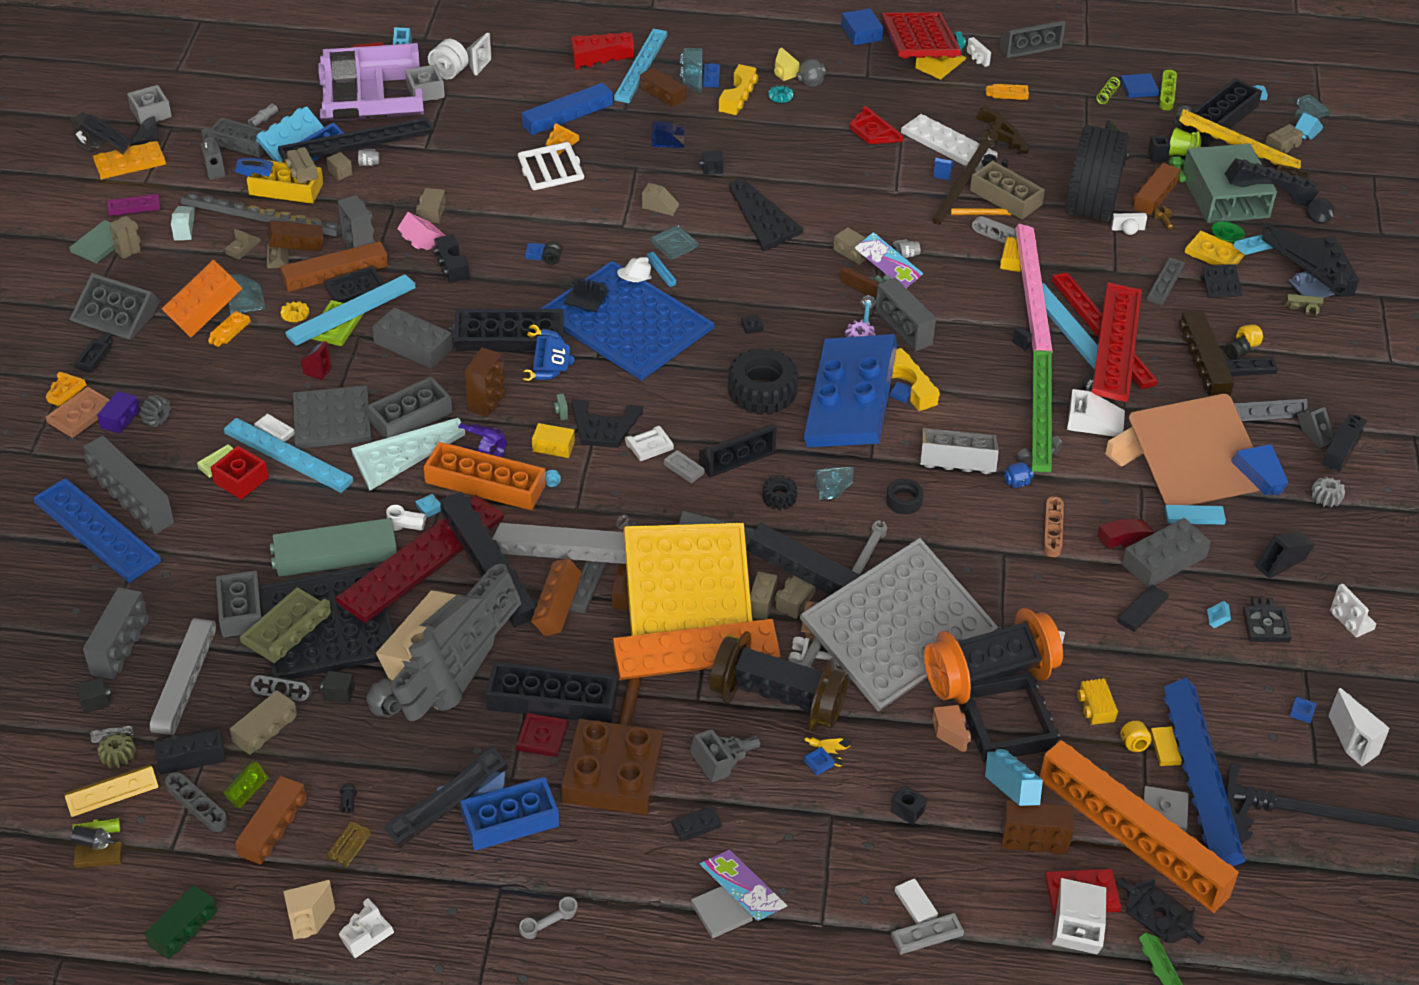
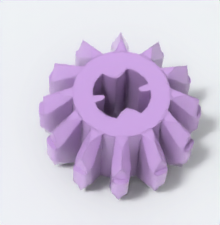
(859, 329)

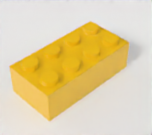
(283, 186)

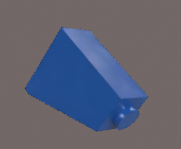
(1262, 469)

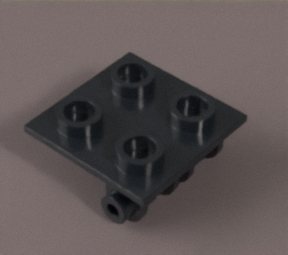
(1221, 281)
(586, 294)

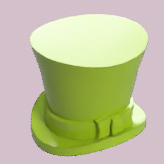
(1182, 141)

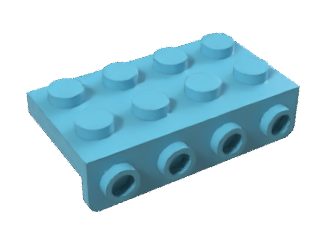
(289, 131)

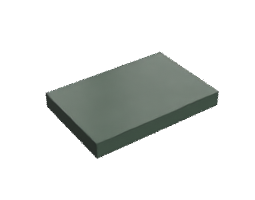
(95, 243)

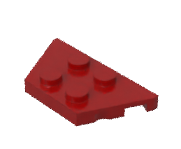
(873, 128)

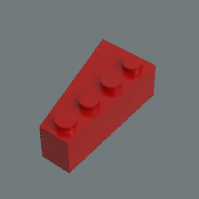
(601, 48)

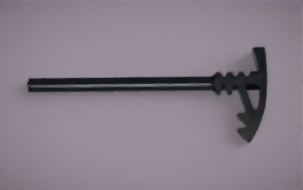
(1270, 801)

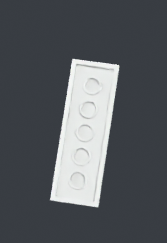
(943, 139)

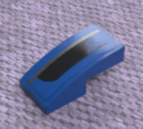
(248, 165)

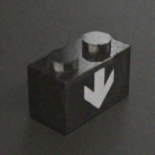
(84, 139)

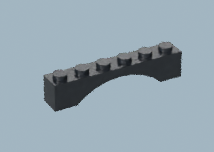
(1244, 174)
(468, 782)

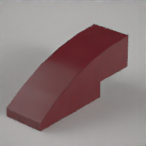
(1124, 532)

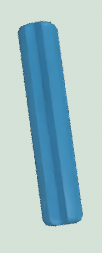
(661, 269)

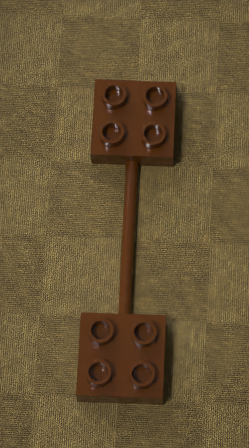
(612, 762)

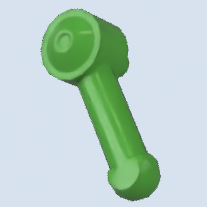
(1178, 162)

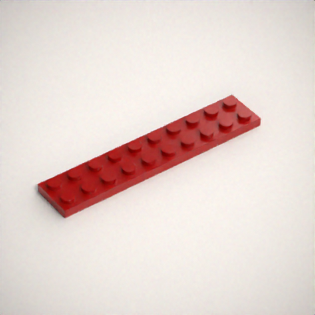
(1116, 342)

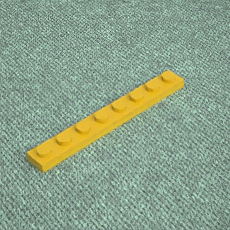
(1234, 138)

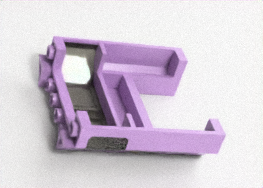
(355, 80)

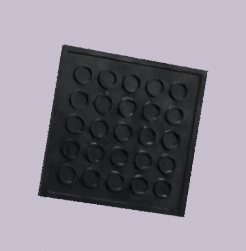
(337, 640)

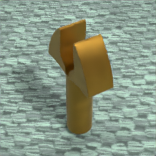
(1166, 212)

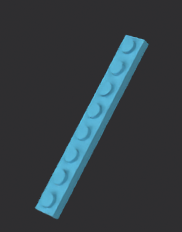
(288, 455)

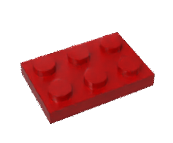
(1099, 877)

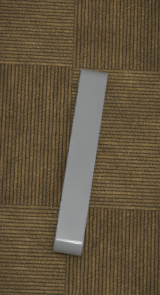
(182, 676)

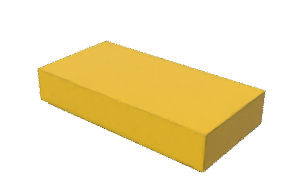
(1165, 746)

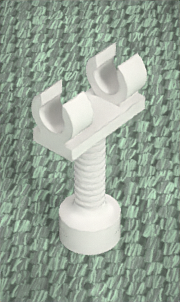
(803, 645)

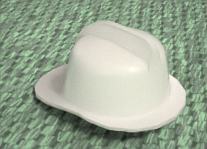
(636, 270)

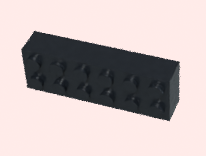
(1226, 107)
(503, 328)
(552, 692)

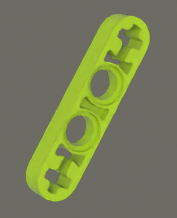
(1165, 89)

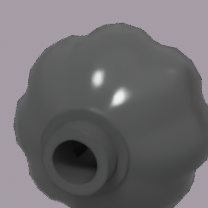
(811, 72)
(382, 695)

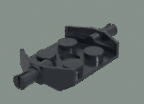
(1146, 899)

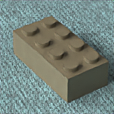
(1007, 190)

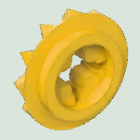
(294, 316)

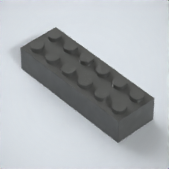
(128, 485)

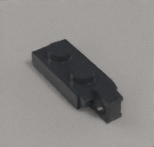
(94, 353)

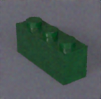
(181, 922)

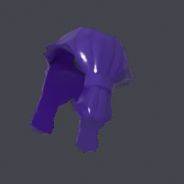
(490, 438)

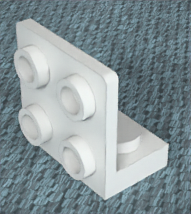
(1351, 612)

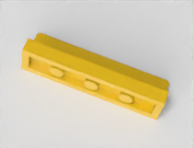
(111, 790)

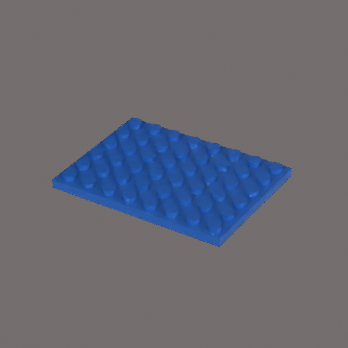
(634, 324)

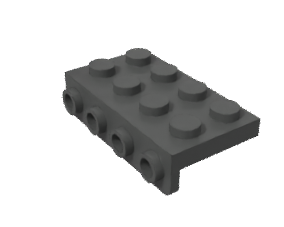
(235, 136)

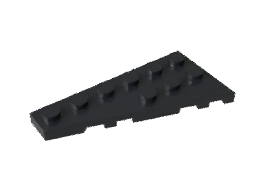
(763, 217)

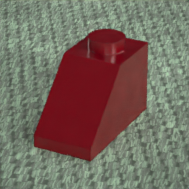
(317, 361)

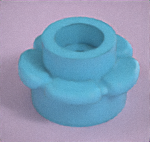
(552, 478)

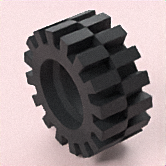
(779, 500)

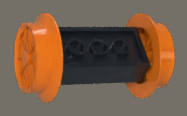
(958, 665)

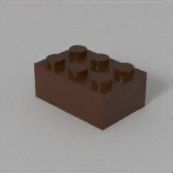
(485, 382)
(1037, 827)

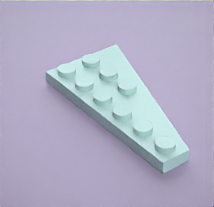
(393, 455)

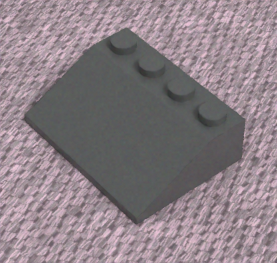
(114, 307)

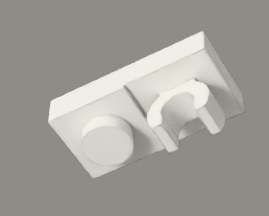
(978, 52)

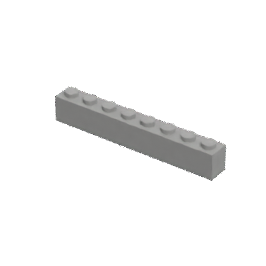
(561, 543)

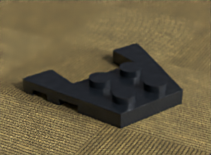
(603, 430)

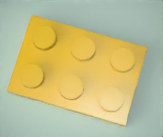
(1213, 250)

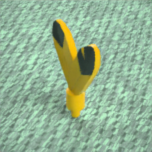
(830, 746)

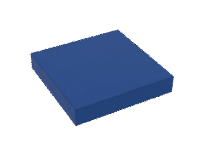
(1139, 85)

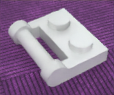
(649, 443)

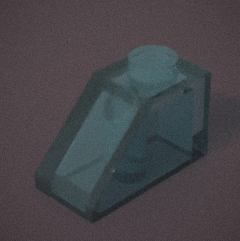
(833, 482)

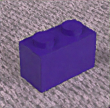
(118, 412)

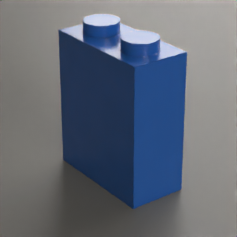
(862, 26)

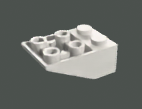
(1094, 414)
(1357, 728)
(1080, 916)

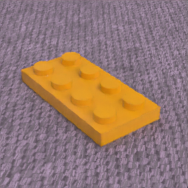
(134, 159)

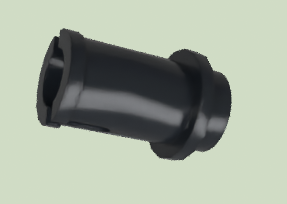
(348, 794)

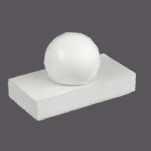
(1129, 222)

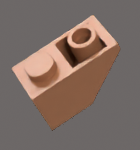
(950, 726)

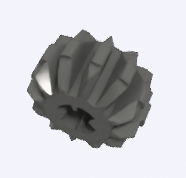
(155, 410)

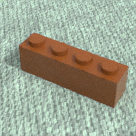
(1156, 189)
(556, 597)
(271, 820)

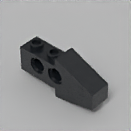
(1344, 442)

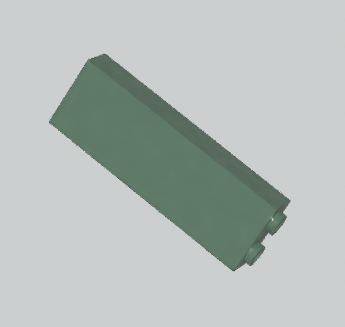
(333, 547)

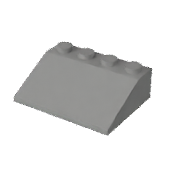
(959, 450)

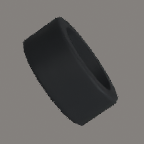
(908, 486)

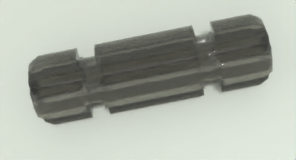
(96, 736)

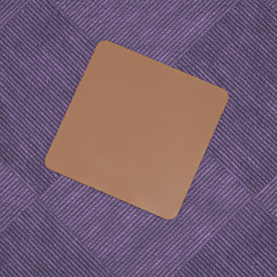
(1193, 449)

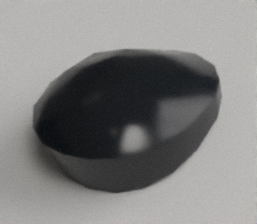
(1320, 210)

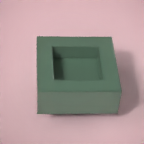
(561, 407)

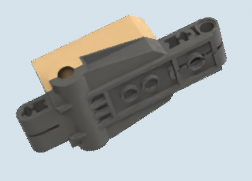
(446, 642)

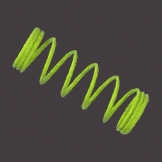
(1105, 94)

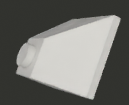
(479, 54)

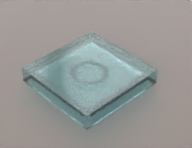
(674, 242)

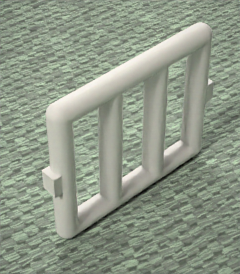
(548, 180)

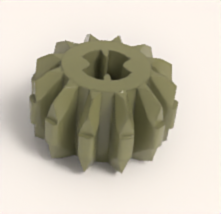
(116, 750)

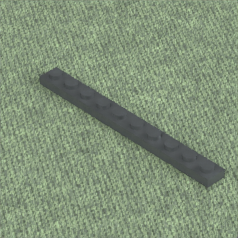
(254, 212)

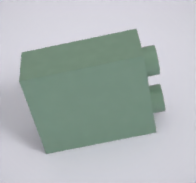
(1215, 195)

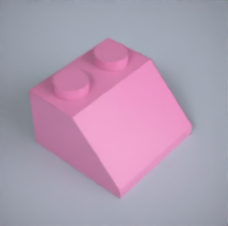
(419, 231)

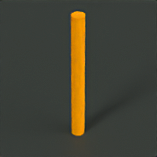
(978, 211)

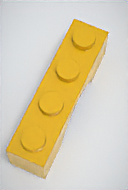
(733, 99)
(923, 392)

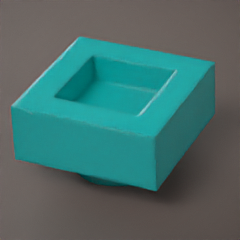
(960, 39)

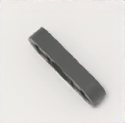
(267, 679)

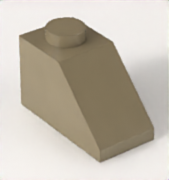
(659, 200)

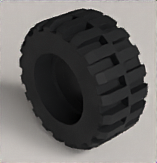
(760, 396)

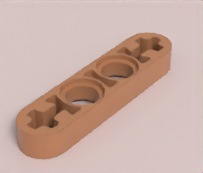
(1053, 526)

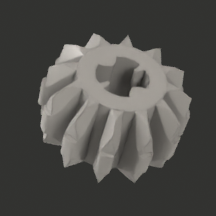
(1328, 491)

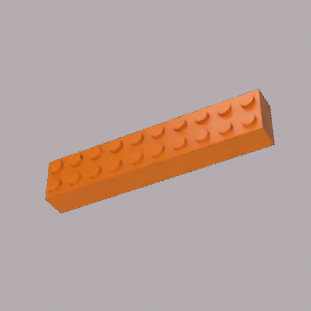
(1138, 826)

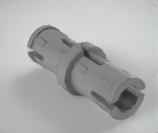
(263, 115)

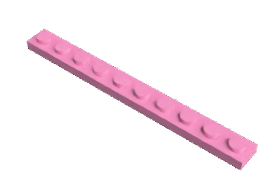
(1033, 288)

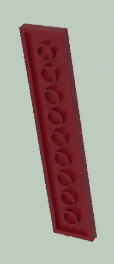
(410, 566)

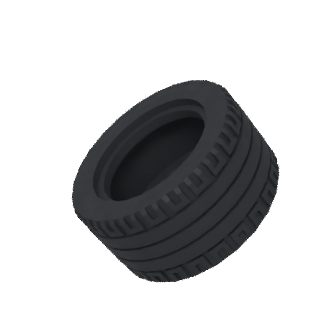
(1096, 173)

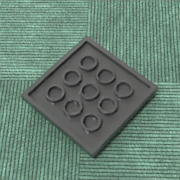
(331, 417)

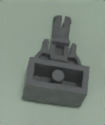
(720, 754)

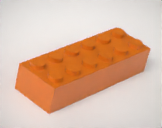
(485, 475)

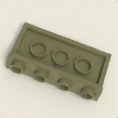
(286, 624)

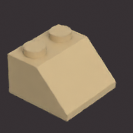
(309, 908)

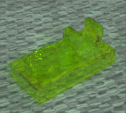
(246, 784)

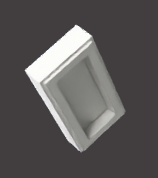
(275, 427)
(916, 901)

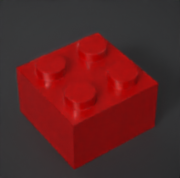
(239, 472)

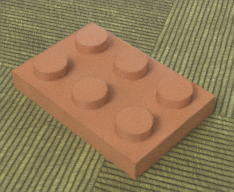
(78, 412)

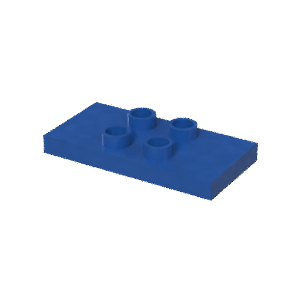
(851, 391)

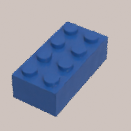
(509, 813)

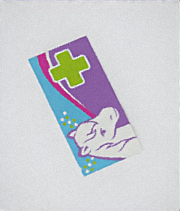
(888, 260)
(743, 885)

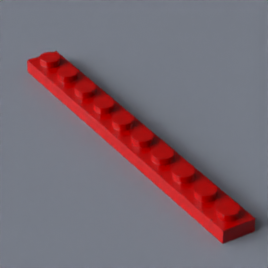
(1093, 316)

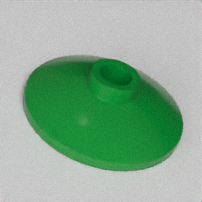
(1228, 231)

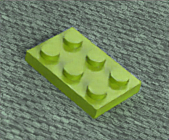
(340, 333)

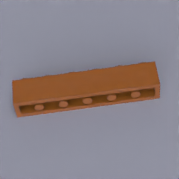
(321, 268)

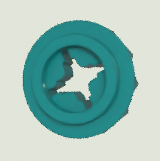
(785, 94)

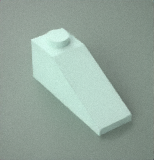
(182, 222)

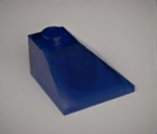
(668, 134)

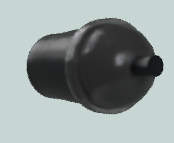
(91, 837)

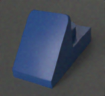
(943, 168)

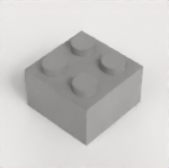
(428, 80)
(149, 103)

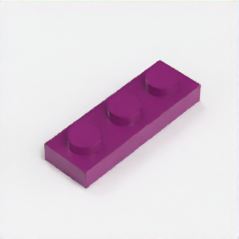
(133, 204)

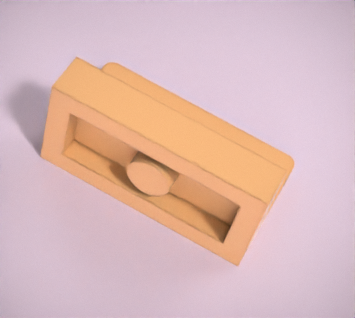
(1124, 447)

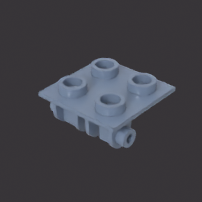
(1309, 286)

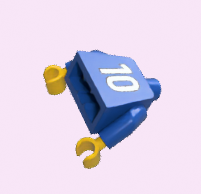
(550, 355)

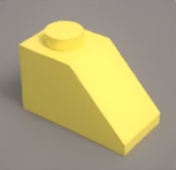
(785, 65)

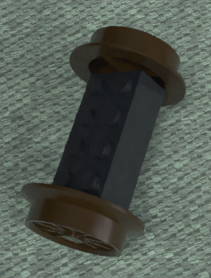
(777, 678)

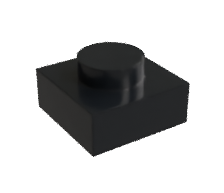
(752, 324)
(1022, 338)

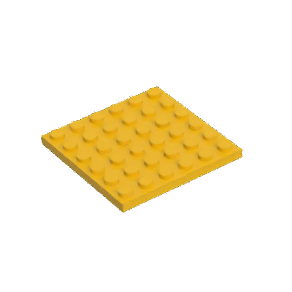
(686, 576)

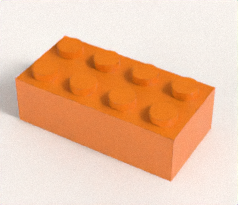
(202, 298)

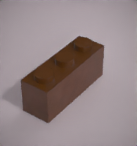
(662, 87)
(295, 236)

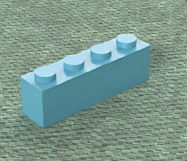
(1013, 778)

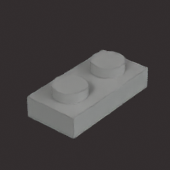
(684, 466)

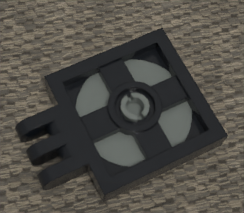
(1266, 622)

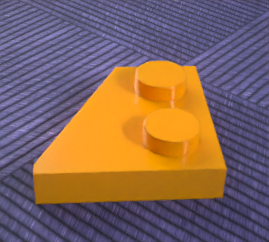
(562, 135)
(64, 388)

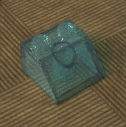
(692, 68)
(249, 298)

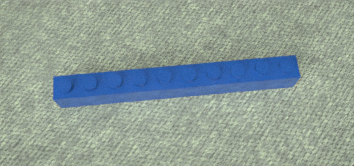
(1203, 772)

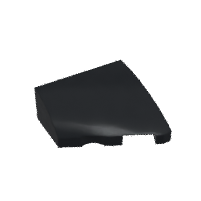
(146, 132)

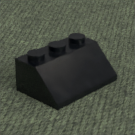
(189, 750)

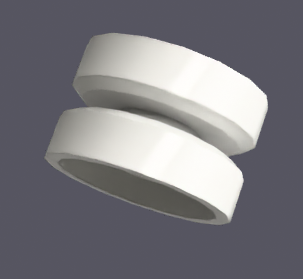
(449, 58)

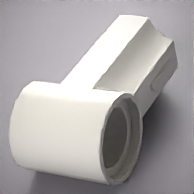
(405, 519)

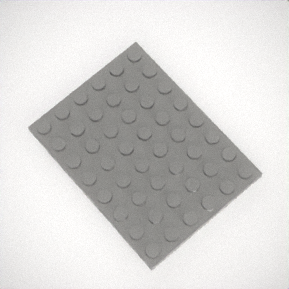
(889, 616)

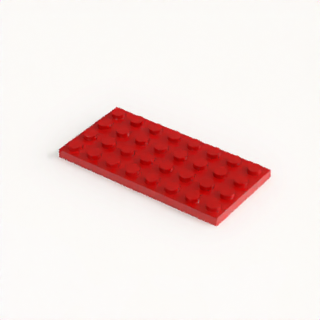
(920, 34)

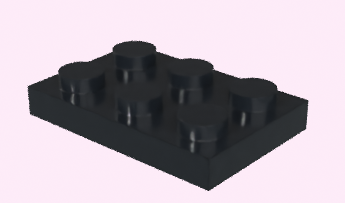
(353, 284)

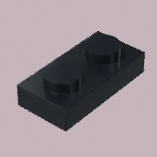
(696, 823)

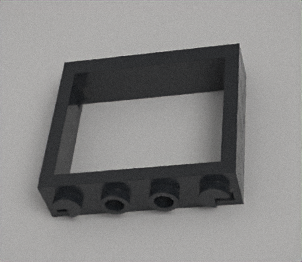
(1019, 746)

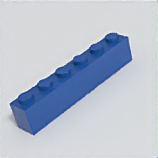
(567, 108)

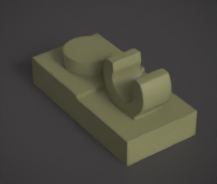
(1300, 301)

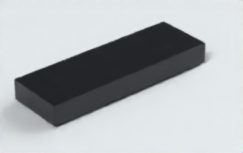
(106, 133)
(1251, 366)
(1143, 608)

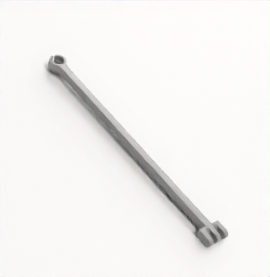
(876, 533)

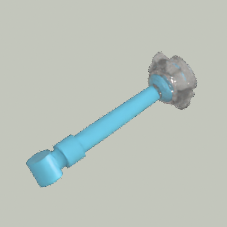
(868, 303)

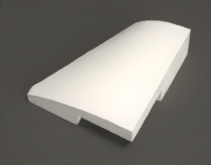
(365, 930)

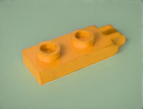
(1008, 91)
(229, 328)

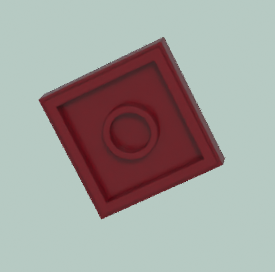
(542, 735)

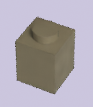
(339, 166)

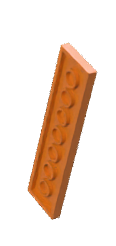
(686, 649)

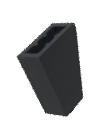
(1284, 553)

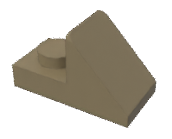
(242, 245)

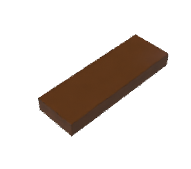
(859, 281)

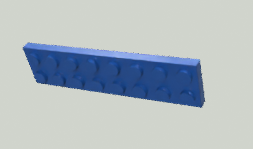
(97, 530)

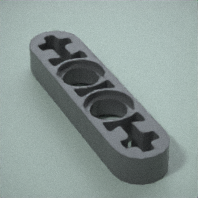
(198, 800)

